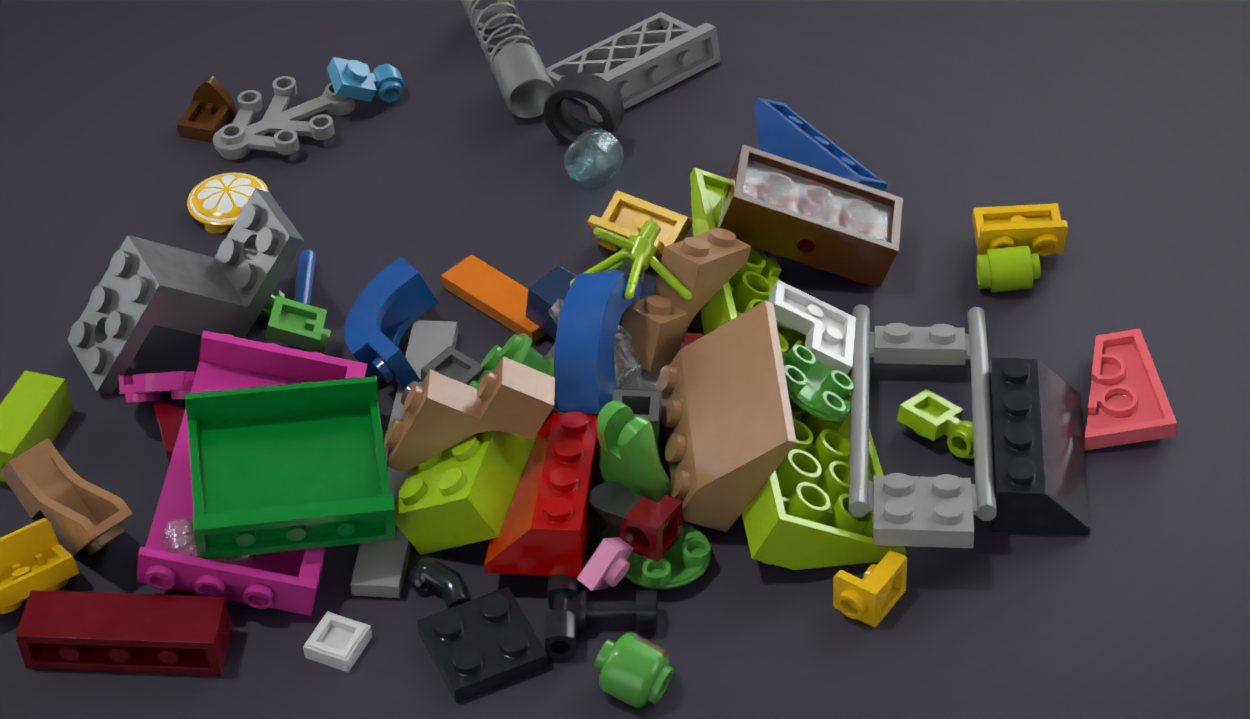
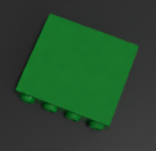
(288, 468)

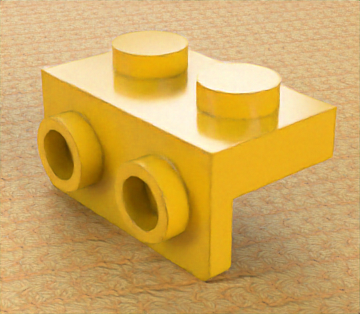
(627, 216)
(1020, 225)
(32, 561)

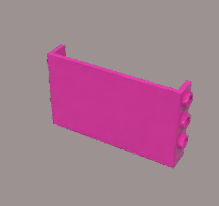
(276, 579)

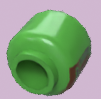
(634, 670)

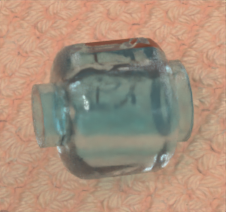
(593, 158)

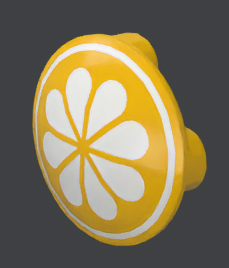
(220, 199)

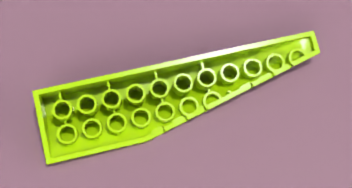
(803, 507)

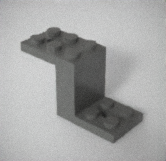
(183, 289)

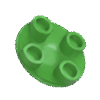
(815, 386)
(678, 567)

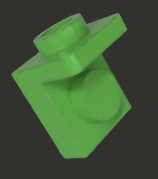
(298, 325)

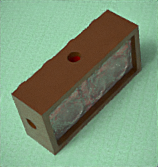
(812, 216)

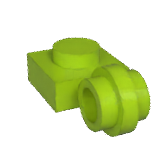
(934, 417)

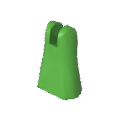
(629, 452)

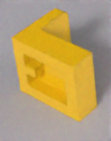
(875, 593)

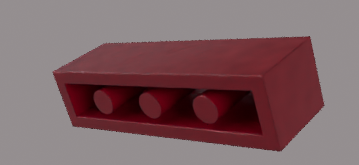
(125, 632)

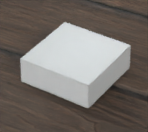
(337, 641)

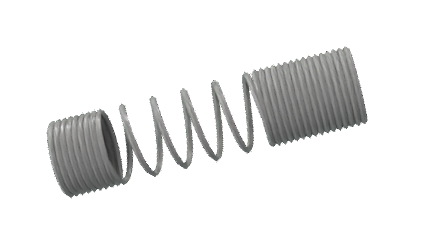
(516, 66)

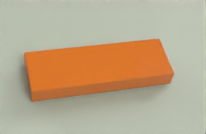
(492, 294)

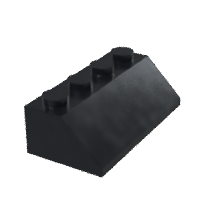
(1037, 450)

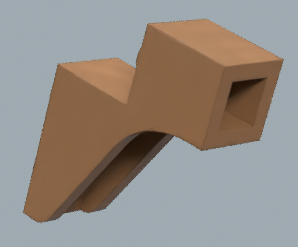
(662, 319)
(449, 411)
(77, 509)

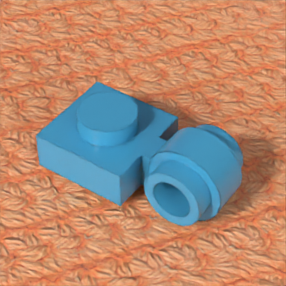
(356, 81)

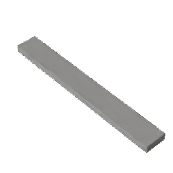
(383, 564)

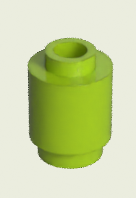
(1007, 269)

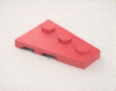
(1126, 394)

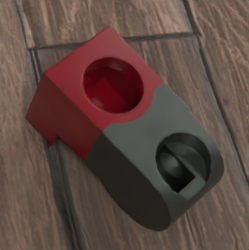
(638, 521)

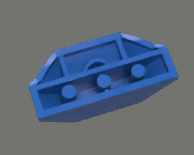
(793, 138)

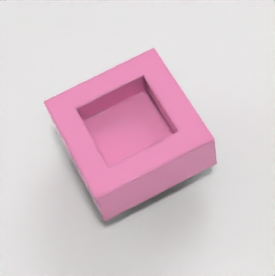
(607, 564)

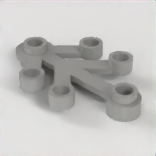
(238, 138)

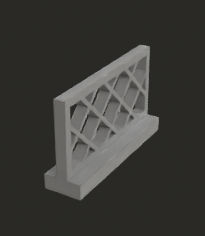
(654, 64)

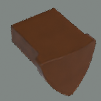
(208, 111)

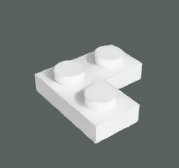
(827, 328)

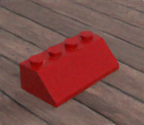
(550, 509)

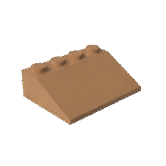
(726, 417)

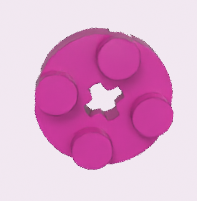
(148, 386)

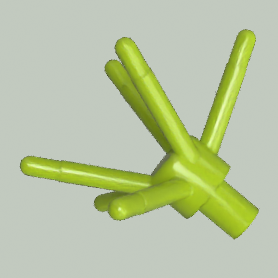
(637, 254)

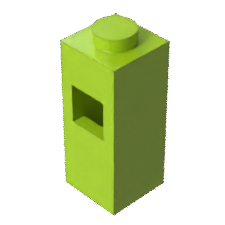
(31, 413)

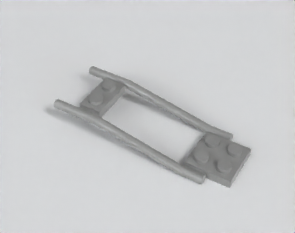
(919, 508)

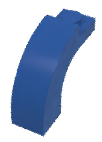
(381, 318)
(587, 340)

